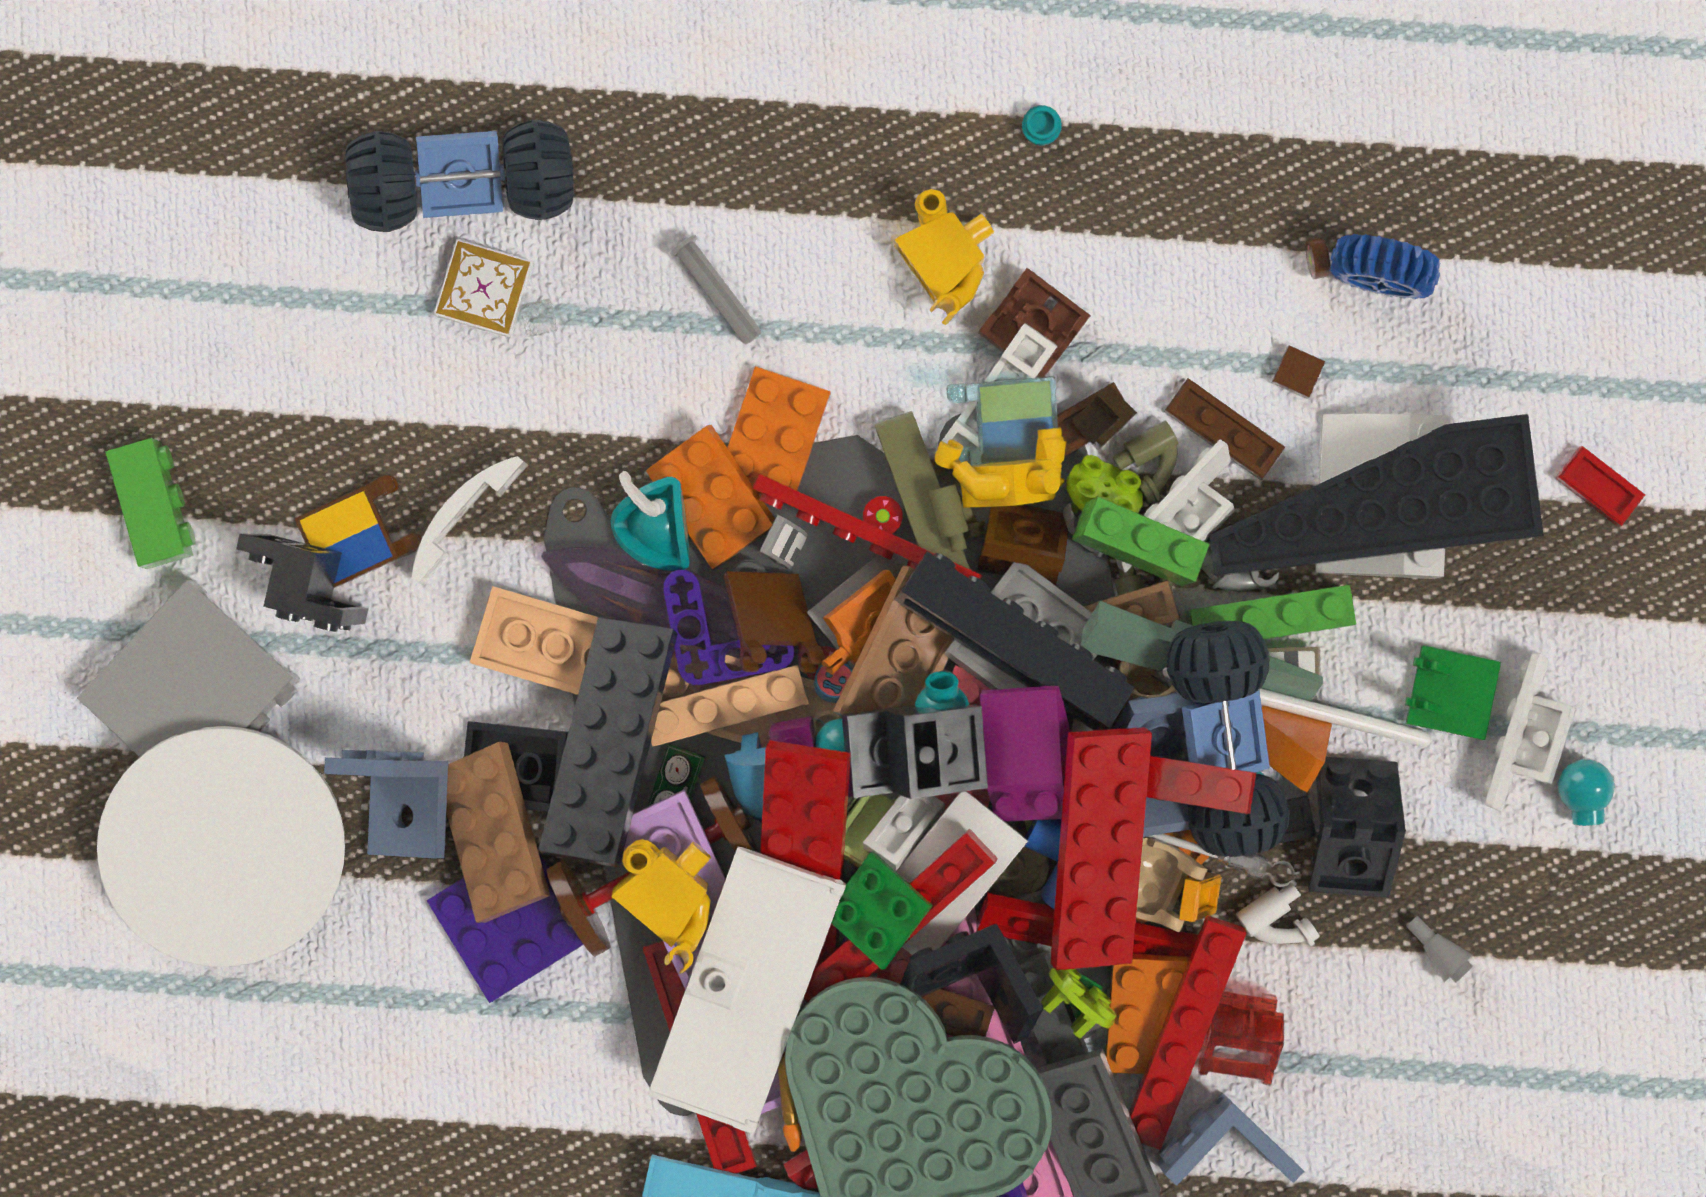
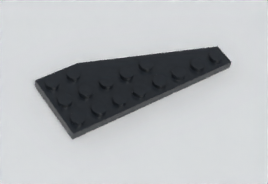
(1432, 493)

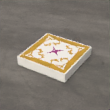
(483, 288)

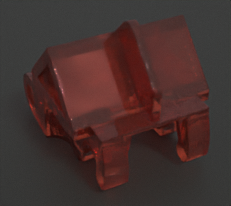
(1244, 1024)

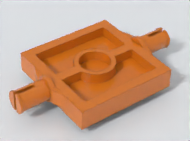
(855, 619)

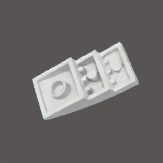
(996, 834)

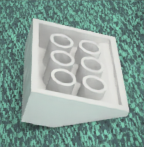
(1357, 438)

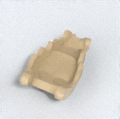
(1161, 881)

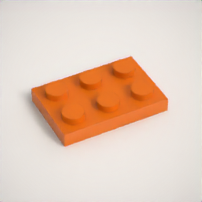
(777, 427)
(717, 496)
(1141, 1000)

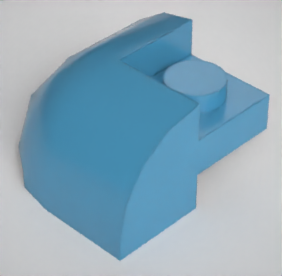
(747, 774)

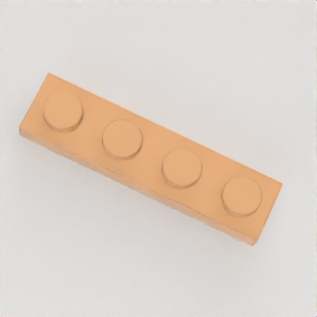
(729, 705)

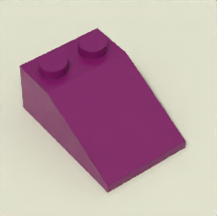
(1025, 751)

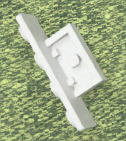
(1191, 503)
(1533, 736)

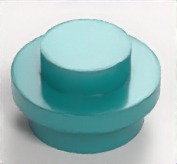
(1041, 125)

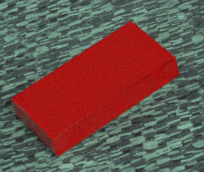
(1600, 486)

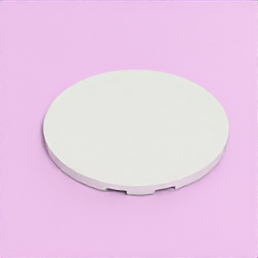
(221, 846)

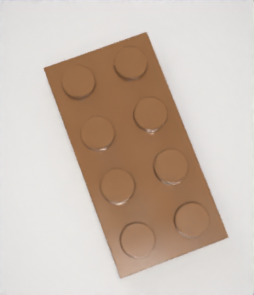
(894, 658)
(493, 834)

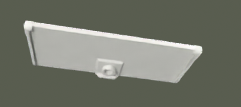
(746, 989)

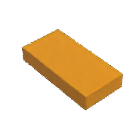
(1200, 897)

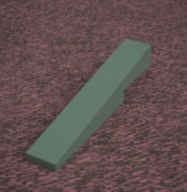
(1146, 643)

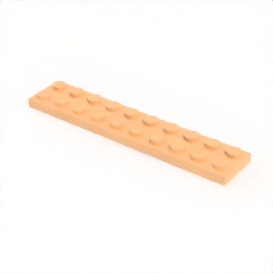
(553, 646)

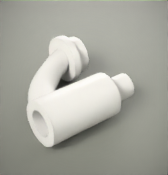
(1270, 907)

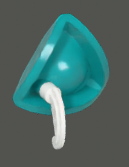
(653, 523)

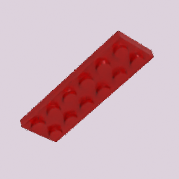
(806, 812)
(1100, 847)

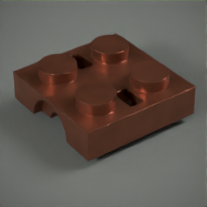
(1026, 305)

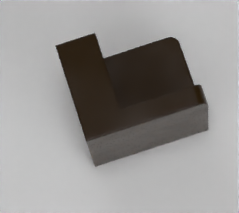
(1103, 417)

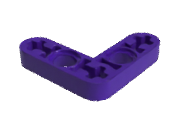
(713, 654)

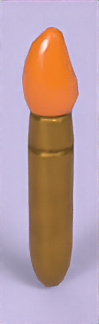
(791, 1128)

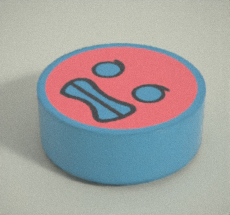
(831, 686)

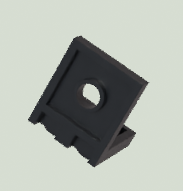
(1357, 827)
(996, 967)

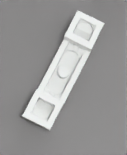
(1020, 360)
(430, 554)

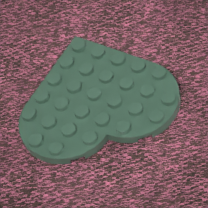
(904, 1106)

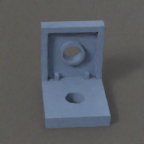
(1165, 720)
(396, 782)
(1206, 1130)

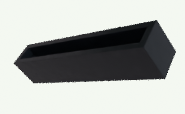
(1013, 641)

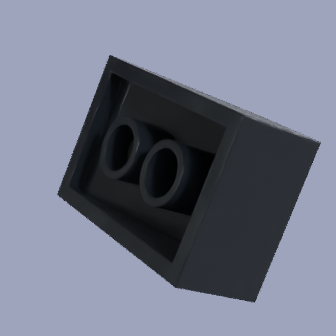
(534, 754)

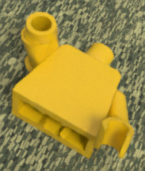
(944, 253)
(1008, 481)
(667, 895)

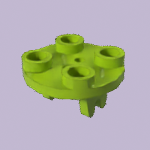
(1100, 479)
(1091, 1002)

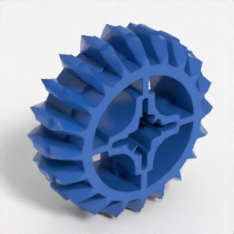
(1385, 266)

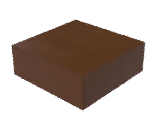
(1298, 372)

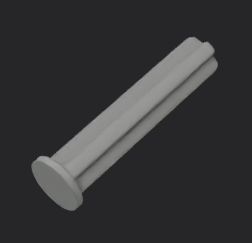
(717, 290)

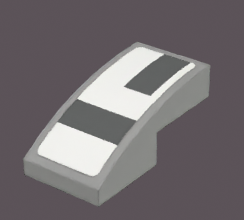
(784, 542)

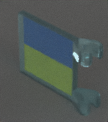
(1007, 416)

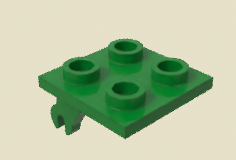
(1452, 692)
(879, 910)

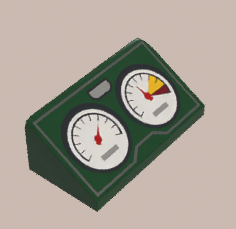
(678, 772)

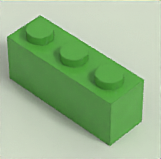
(151, 503)
(1140, 541)

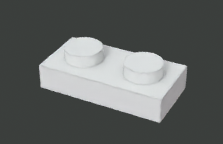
(903, 828)

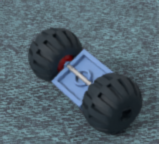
(459, 175)
(1223, 671)

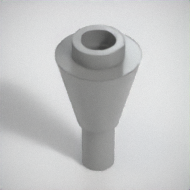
(1447, 957)

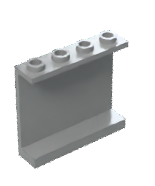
(187, 674)

